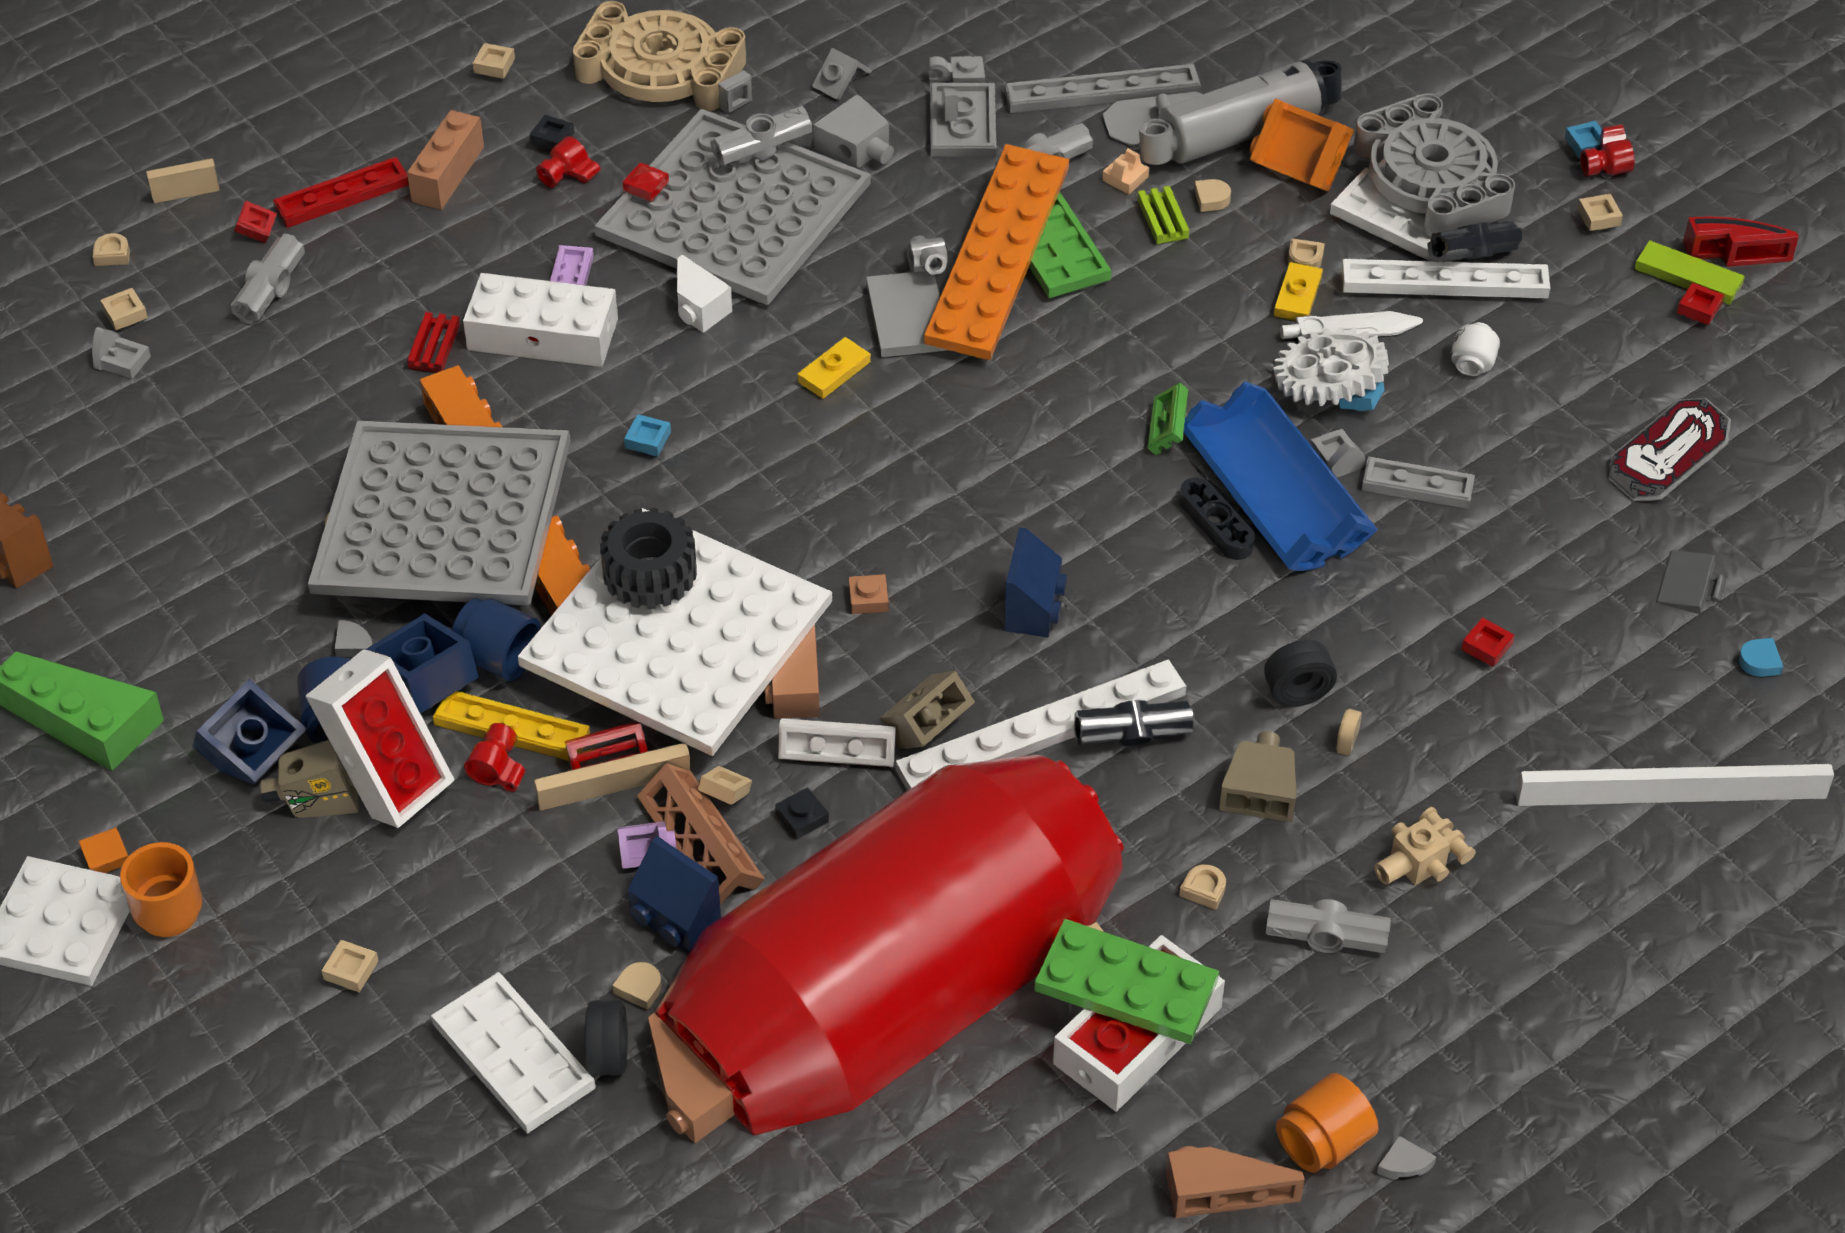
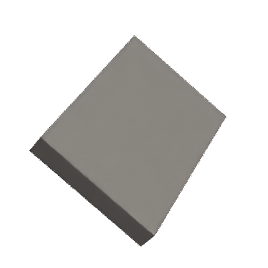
(974, 129)
(902, 311)

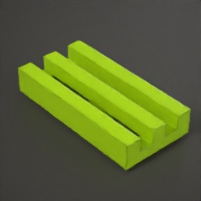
(1157, 198)

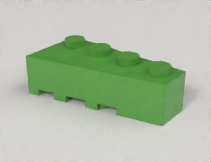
(79, 708)

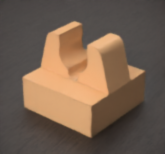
(1126, 172)

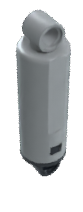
(1236, 111)

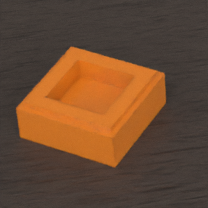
(104, 851)

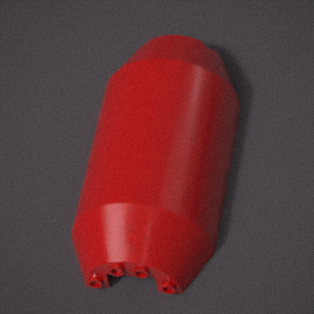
(892, 938)

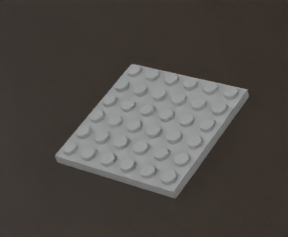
(736, 220)
(441, 513)

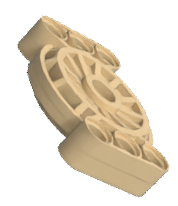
(658, 55)

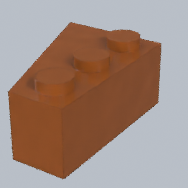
(22, 545)

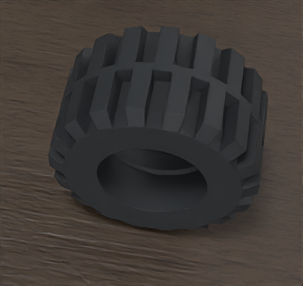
(650, 580)

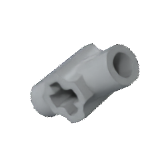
(927, 255)

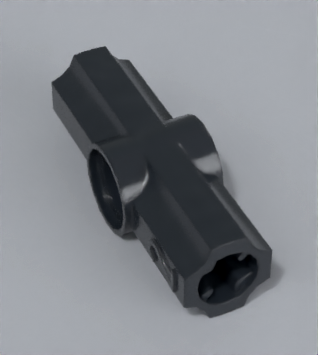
(1474, 241)
(1133, 723)

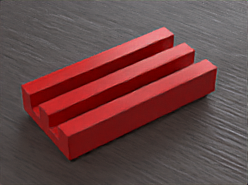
(439, 324)
(605, 735)

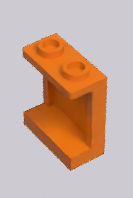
(1300, 144)

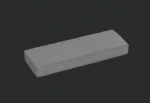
(1418, 482)

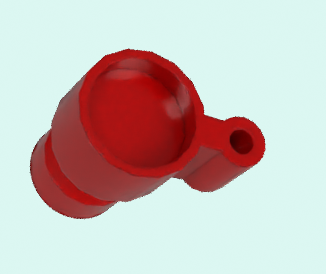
(1615, 154)
(567, 158)
(490, 762)

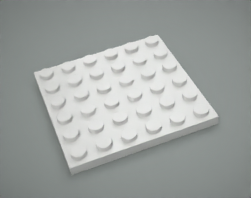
(684, 664)

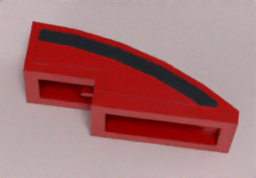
(1739, 241)

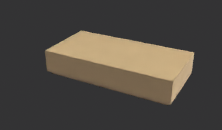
(183, 180)

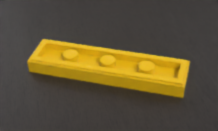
(533, 729)

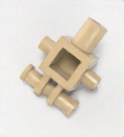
(1423, 850)

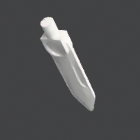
(1375, 323)

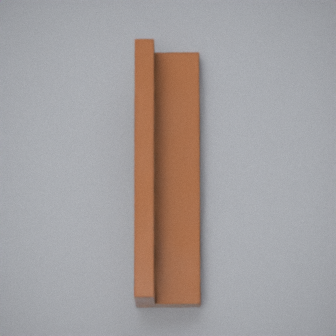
(706, 822)

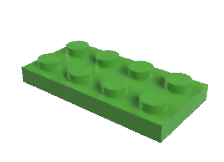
(1066, 254)
(1127, 981)

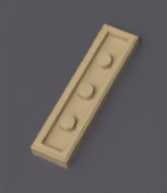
(607, 777)

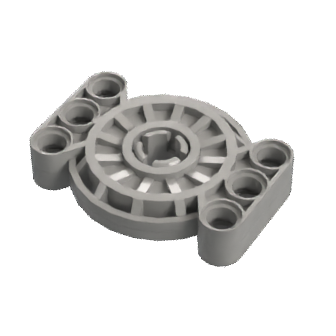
(1433, 164)

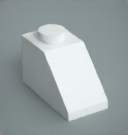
(701, 296)

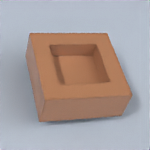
(868, 594)

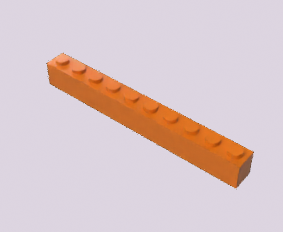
(455, 401)

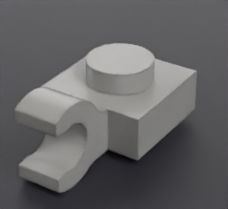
(959, 70)

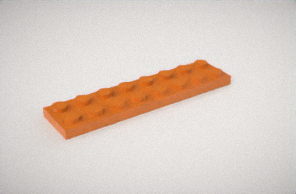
(997, 252)

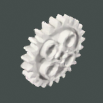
(1331, 366)

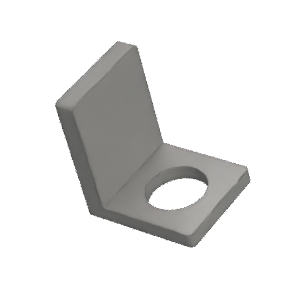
(837, 73)

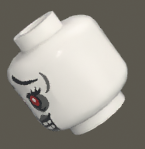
(1475, 349)

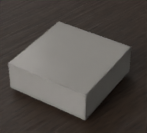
(735, 92)

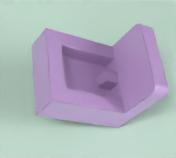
(637, 838)

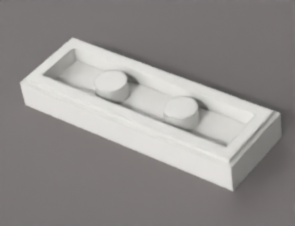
(837, 742)

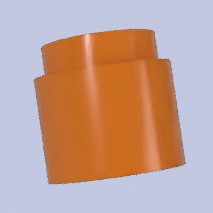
(161, 888)
(1326, 1124)

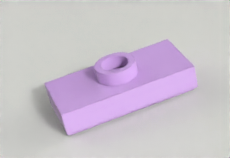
(572, 265)

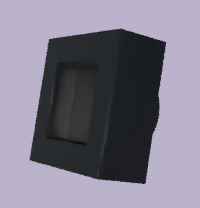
(550, 132)
(802, 813)

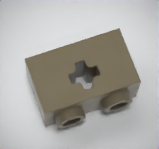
(928, 709)

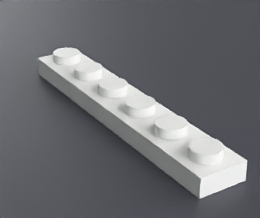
(1445, 278)

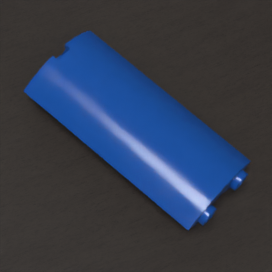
(1278, 478)

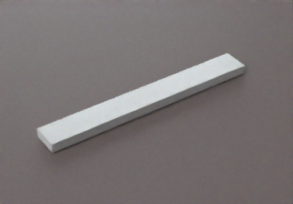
(1674, 784)

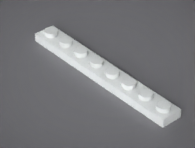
(1043, 725)

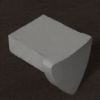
(118, 354)
(1339, 452)

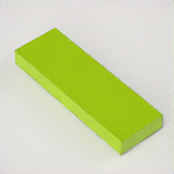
(1684, 269)

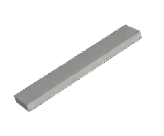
(1100, 88)

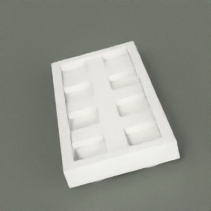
(1371, 211)
(513, 1052)

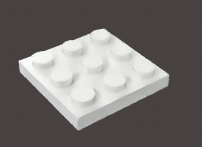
(61, 920)

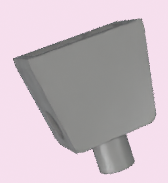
(853, 134)

